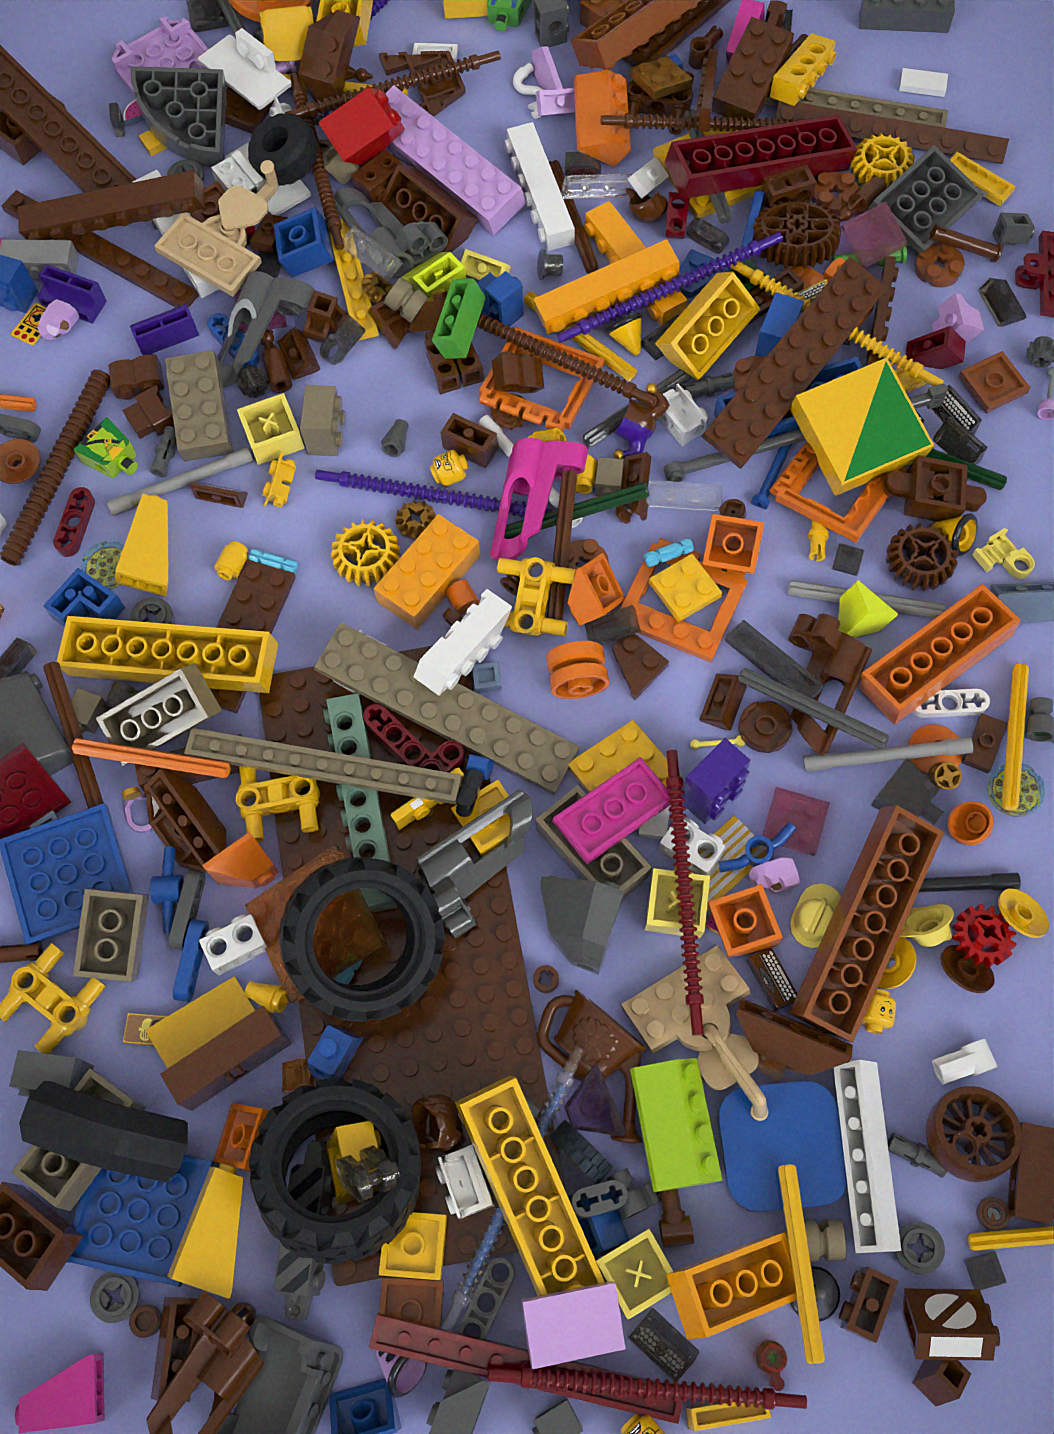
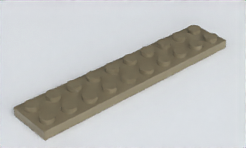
(454, 715)

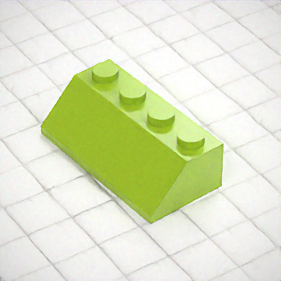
(675, 1124)

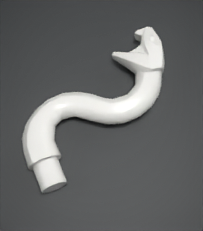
(521, 74)

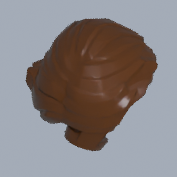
(438, 1118)

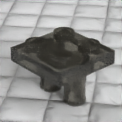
(206, 15)

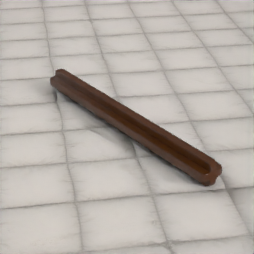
(581, 239)
(562, 541)
(72, 731)

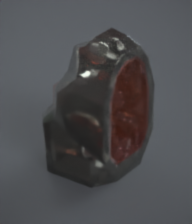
(580, 164)

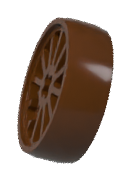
(978, 1145)

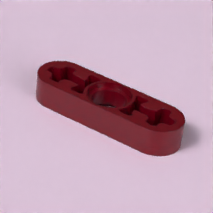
(77, 532)

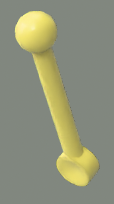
(695, 744)

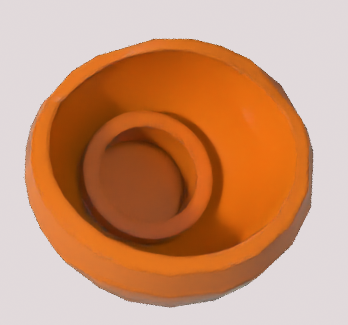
(970, 823)

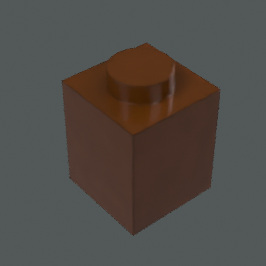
(941, 1380)

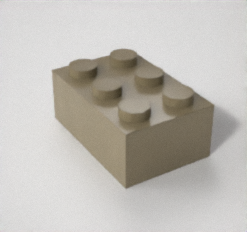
(111, 935)

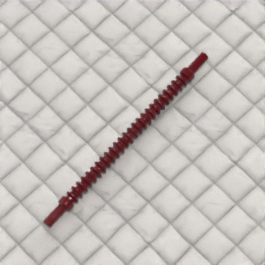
(694, 998)
(766, 1398)

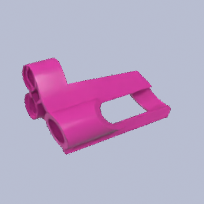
(532, 474)

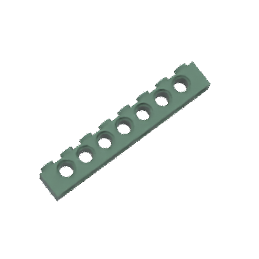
(350, 710)

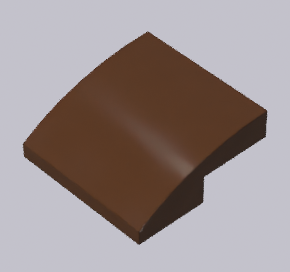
(242, 113)

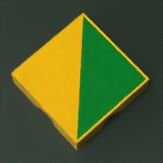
(861, 426)

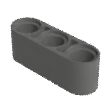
(497, 1289)

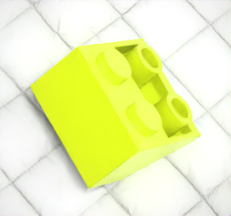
(436, 273)

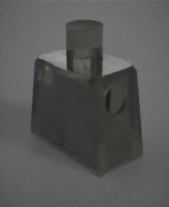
(910, 791)

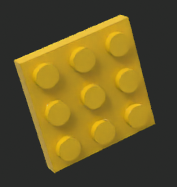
(615, 754)

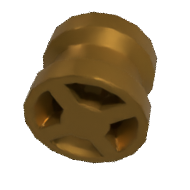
(951, 774)

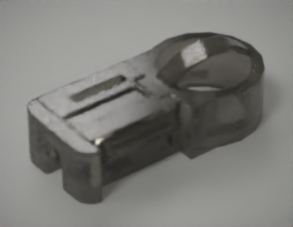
(345, 338)

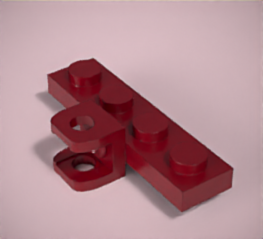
(1040, 273)

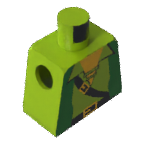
(107, 450)

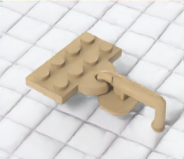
(217, 246)
(723, 1057)

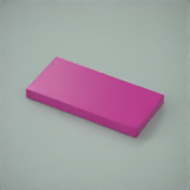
(613, 810)

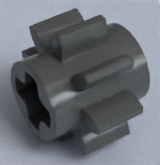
(1041, 352)

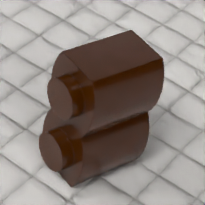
(517, 373)
(135, 376)

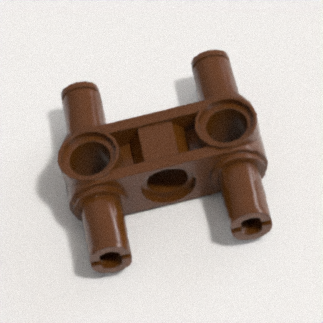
(671, 104)

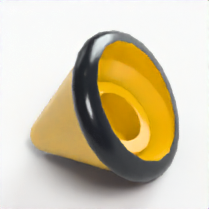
(627, 332)
(960, 531)

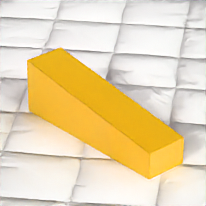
(716, 1415)

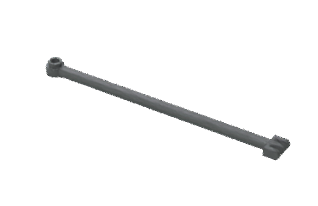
(676, 470)

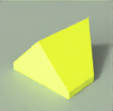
(863, 611)

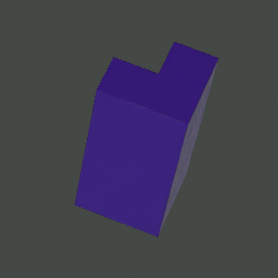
(75, 290)
(164, 330)

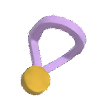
(129, 795)

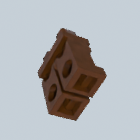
(445, 371)

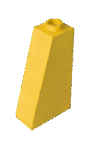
(145, 552)
(210, 1239)

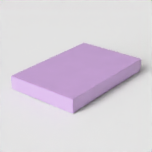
(573, 1324)

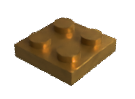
(660, 77)

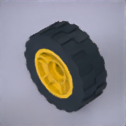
(580, 1152)

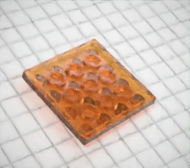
(341, 934)

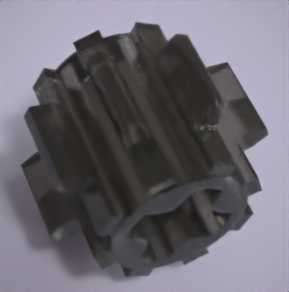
(252, 381)

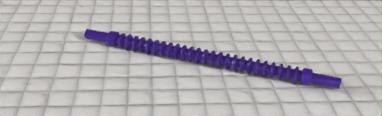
(753, 249)
(346, 479)

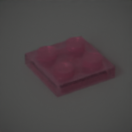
(803, 812)

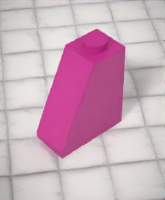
(747, 9)
(66, 1399)

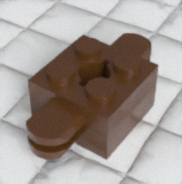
(932, 478)

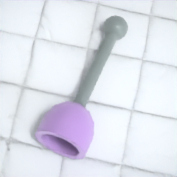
(1046, 407)

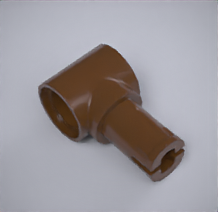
(700, 47)
(675, 1225)

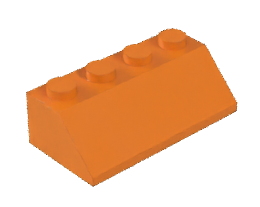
(599, 95)

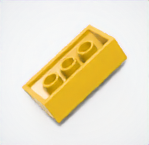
(708, 325)

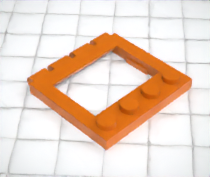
(534, 412)
(856, 519)
(683, 634)

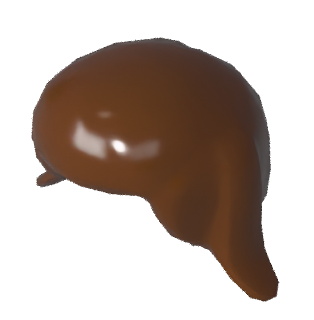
(648, 208)

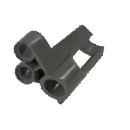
(409, 243)
(255, 307)
(453, 875)

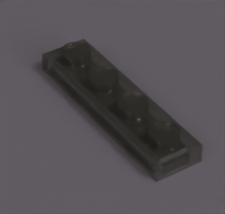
(772, 660)

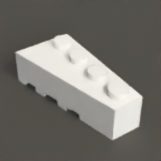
(464, 644)

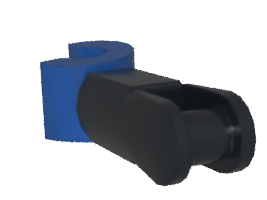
(477, 770)

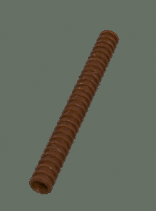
(56, 466)

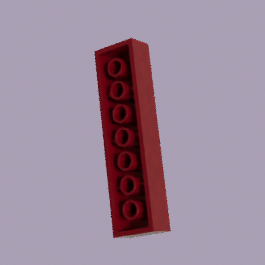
(747, 156)

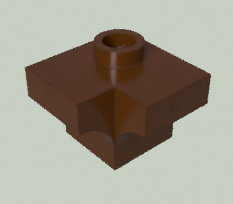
(323, 317)

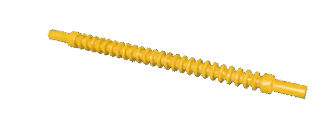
(915, 369)

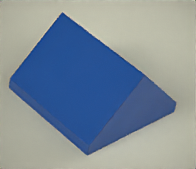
(364, 1410)

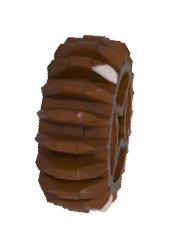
(922, 565)

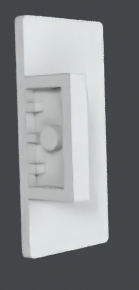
(247, 68)
(285, 196)

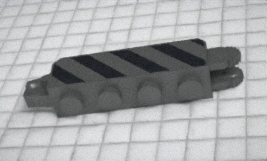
(313, 1189)

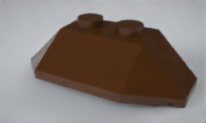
(328, 54)
(183, 820)
(790, 1041)

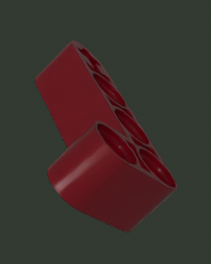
(409, 744)

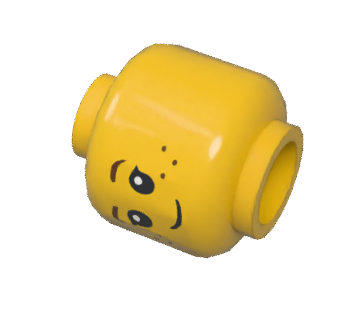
(880, 1012)

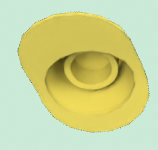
(813, 914)
(929, 925)

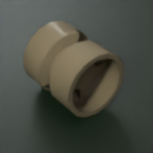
(405, 299)
(826, 1239)

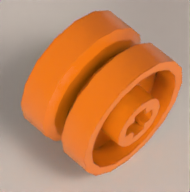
(577, 669)

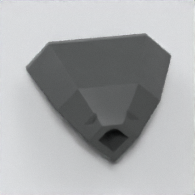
(581, 918)

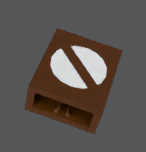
(949, 1324)

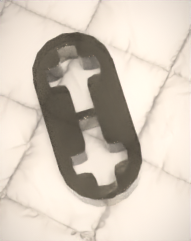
(707, 235)

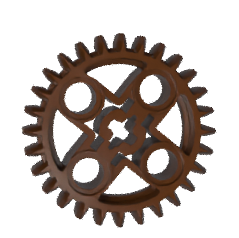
(807, 233)

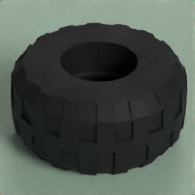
(287, 143)

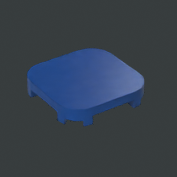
(798, 1131)

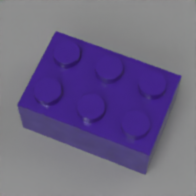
(716, 781)

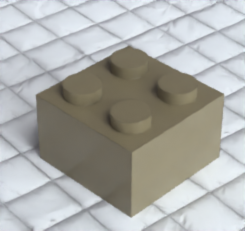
(322, 420)

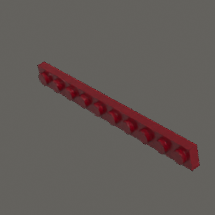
(478, 1354)

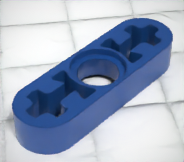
(218, 334)
(190, 961)

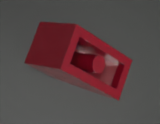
(937, 349)

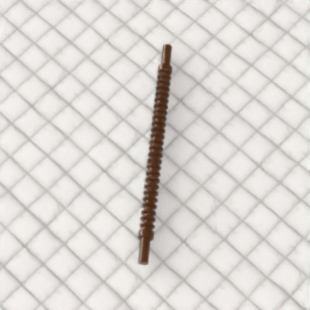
(473, 62)
(630, 120)
(320, 173)
(544, 350)

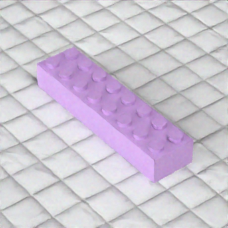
(454, 165)

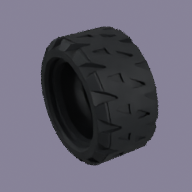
(410, 975)
(305, 1113)

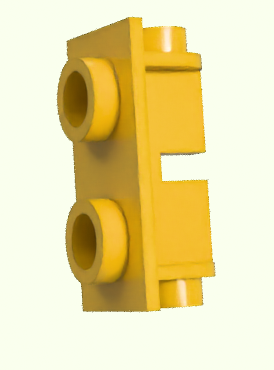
(275, 490)

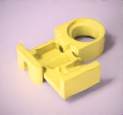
(1001, 549)

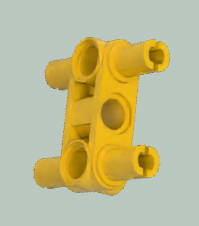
(533, 595)
(276, 797)
(50, 999)

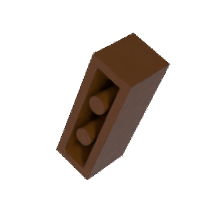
(1033, 1176)
(174, 1342)

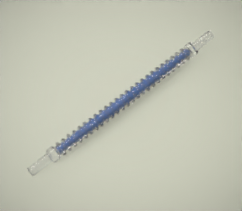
(461, 1298)

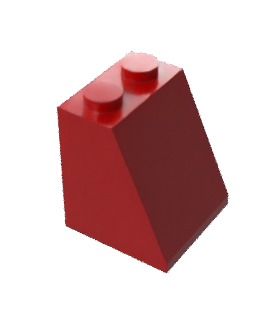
(362, 126)

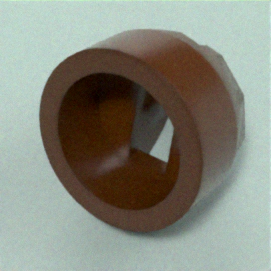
(250, 1317)

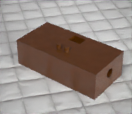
(225, 1059)

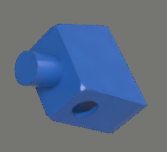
(333, 1052)

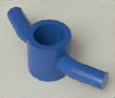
(771, 845)
(167, 888)

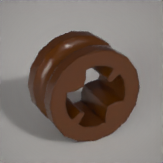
(511, 583)
(554, 980)

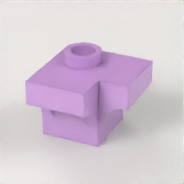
(960, 317)

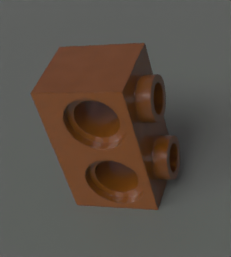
(789, 184)

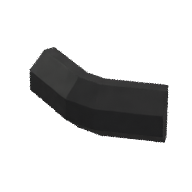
(104, 1132)

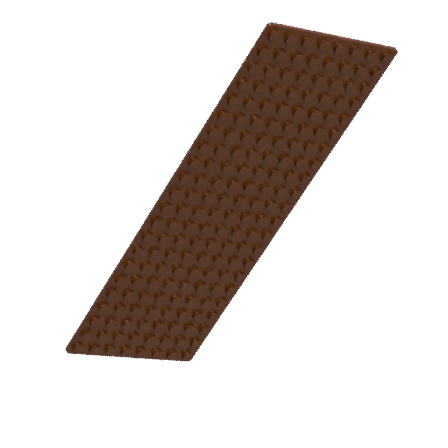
(478, 1008)

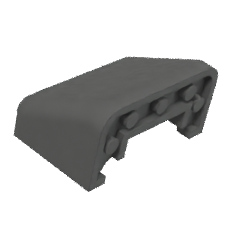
(28, 721)
(291, 1385)

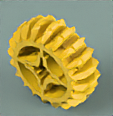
(882, 156)
(358, 543)

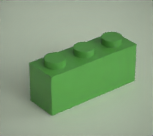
(459, 318)

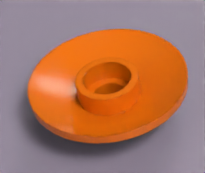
(929, 734)

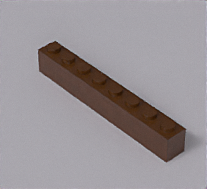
(112, 207)

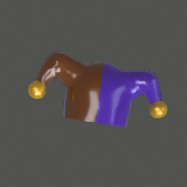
(640, 422)

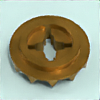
(375, 287)
(414, 528)

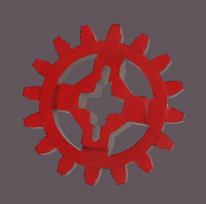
(983, 931)

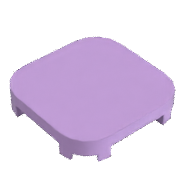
(167, 46)

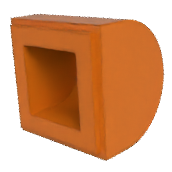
(461, 596)

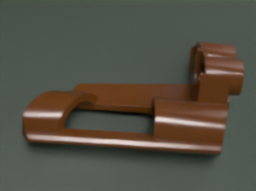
(833, 658)
(219, 1359)

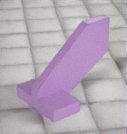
(553, 98)

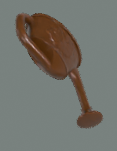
(604, 1044)

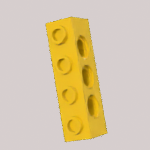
(803, 69)

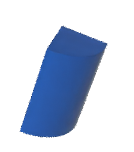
(604, 1229)

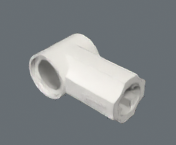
(971, 1059)

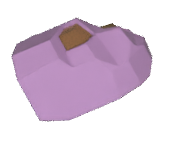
(57, 320)
(775, 874)

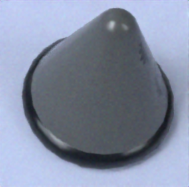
(826, 1293)

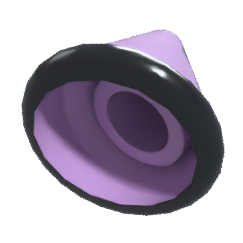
(400, 1372)

